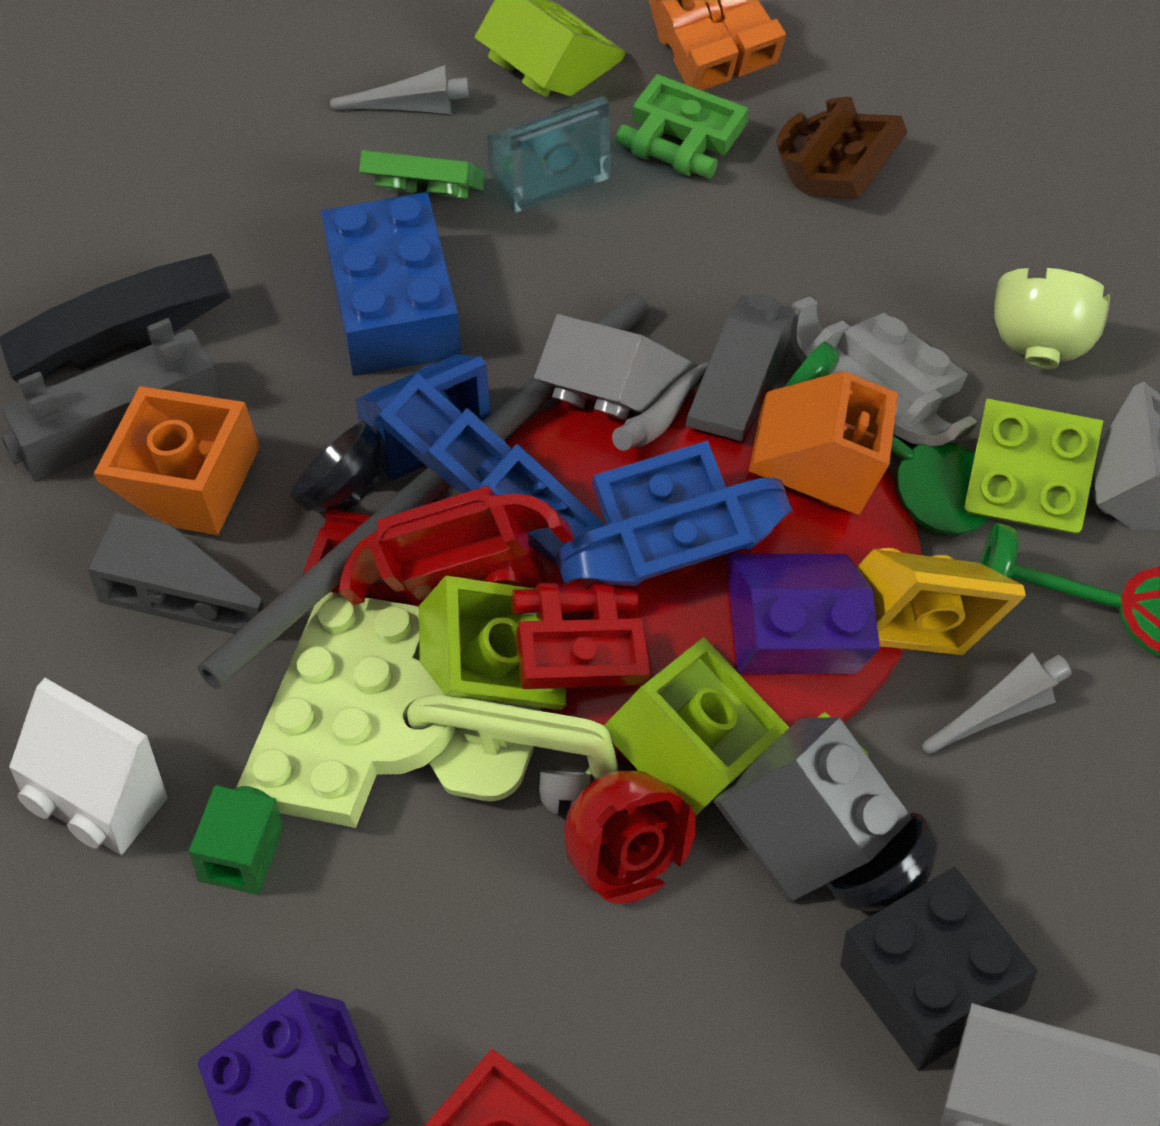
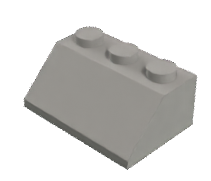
(1047, 1076)

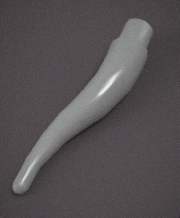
(657, 418)

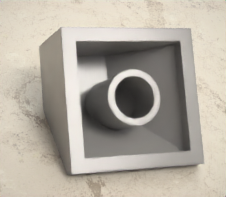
(1129, 462)

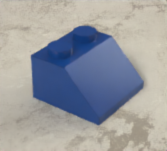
(458, 378)

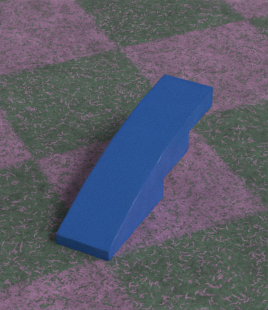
(474, 457)

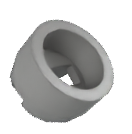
(561, 786)

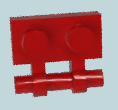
(580, 651)

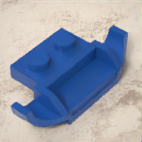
(670, 517)

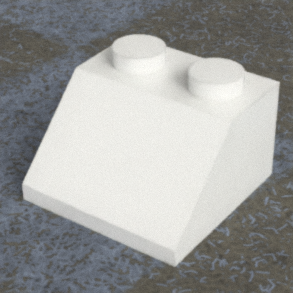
(86, 769)

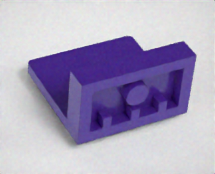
(294, 1069)

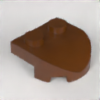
(838, 149)

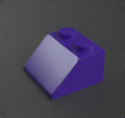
(800, 614)

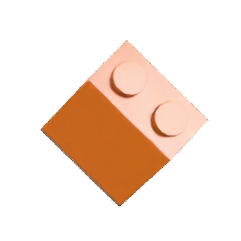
(180, 457)

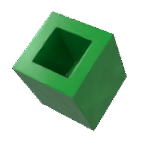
(236, 838)

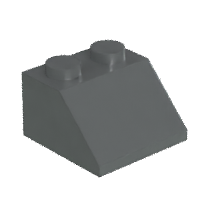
(812, 807)

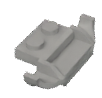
(896, 359)

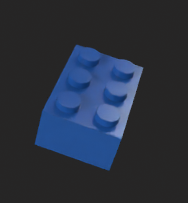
(391, 283)

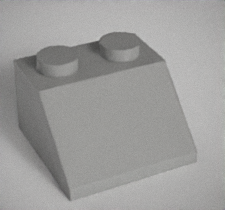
(607, 367)

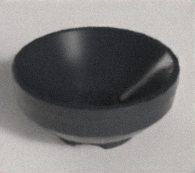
(341, 472)
(893, 872)

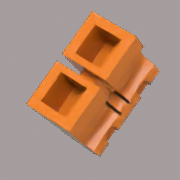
(717, 38)

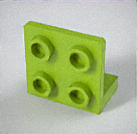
(1033, 466)

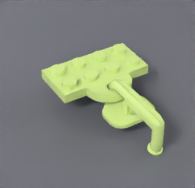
(350, 712)

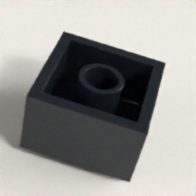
(930, 961)

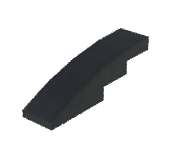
(114, 315)

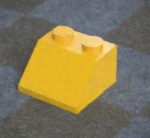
(936, 600)

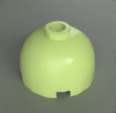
(1050, 316)

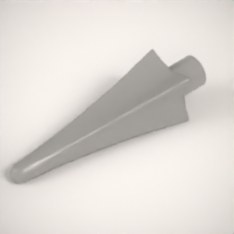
(421, 93)
(1021, 691)

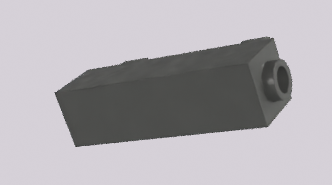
(80, 415)

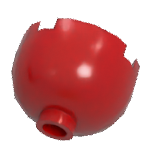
(627, 834)

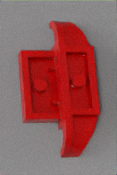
(460, 537)

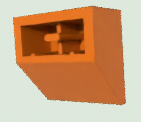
(827, 438)

